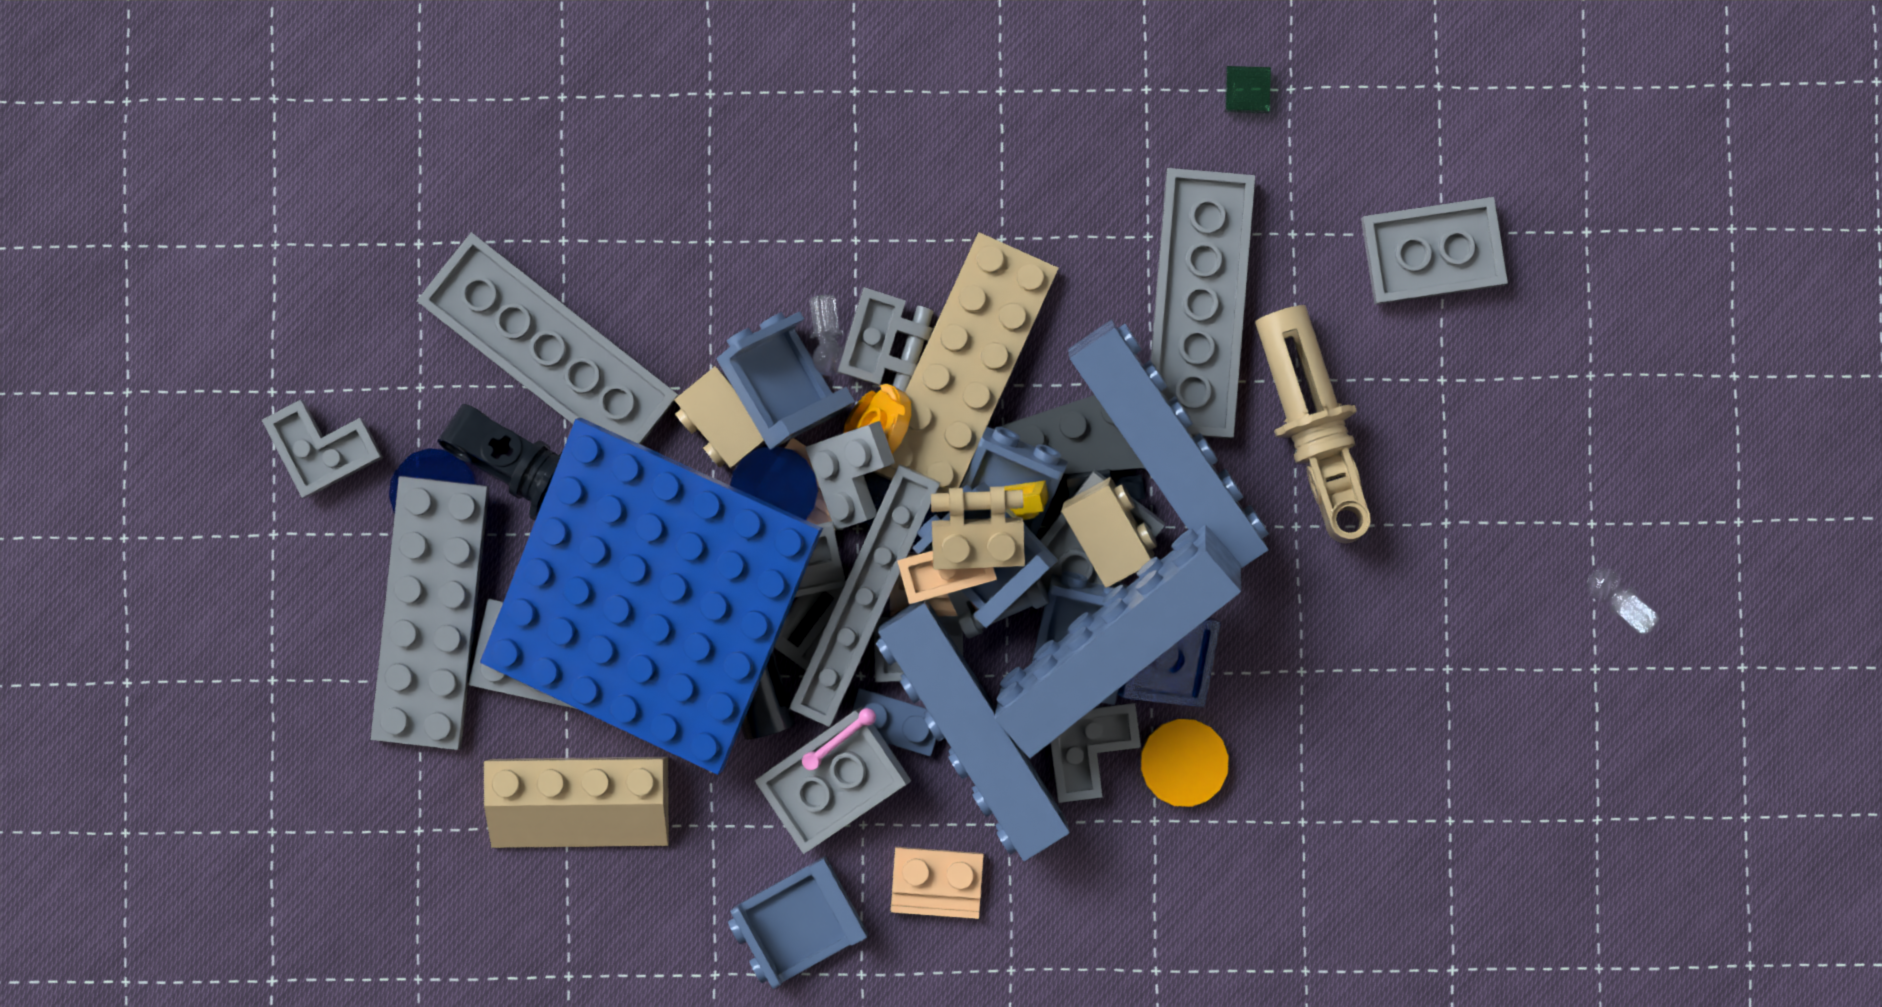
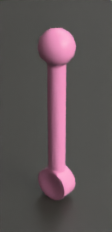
(813, 759)

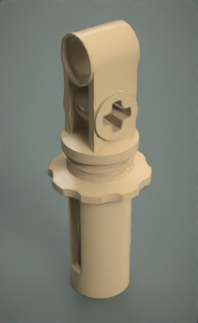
(1317, 437)

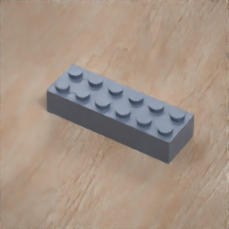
(1162, 440)
(1117, 639)
(965, 718)

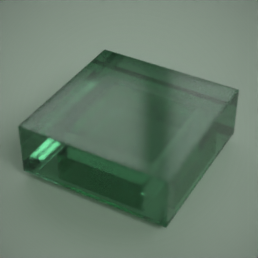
(1247, 89)

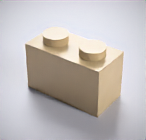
(720, 417)
(1109, 531)

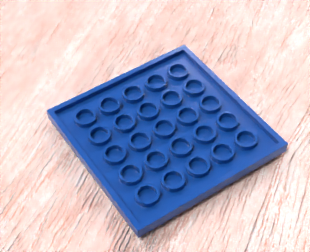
(650, 595)

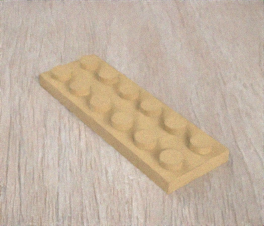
(970, 359)

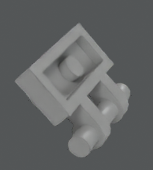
(873, 334)

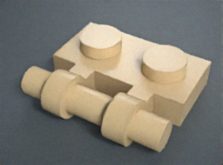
(977, 542)

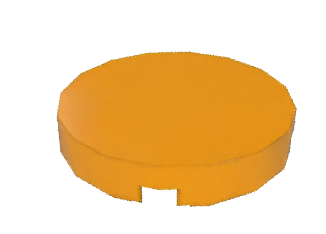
(889, 407)
(1184, 762)

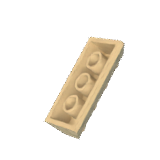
(577, 802)

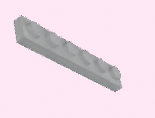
(864, 595)

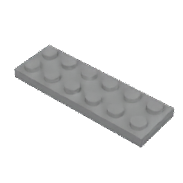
(1203, 294)
(544, 343)
(430, 612)

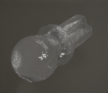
(826, 329)
(1607, 586)

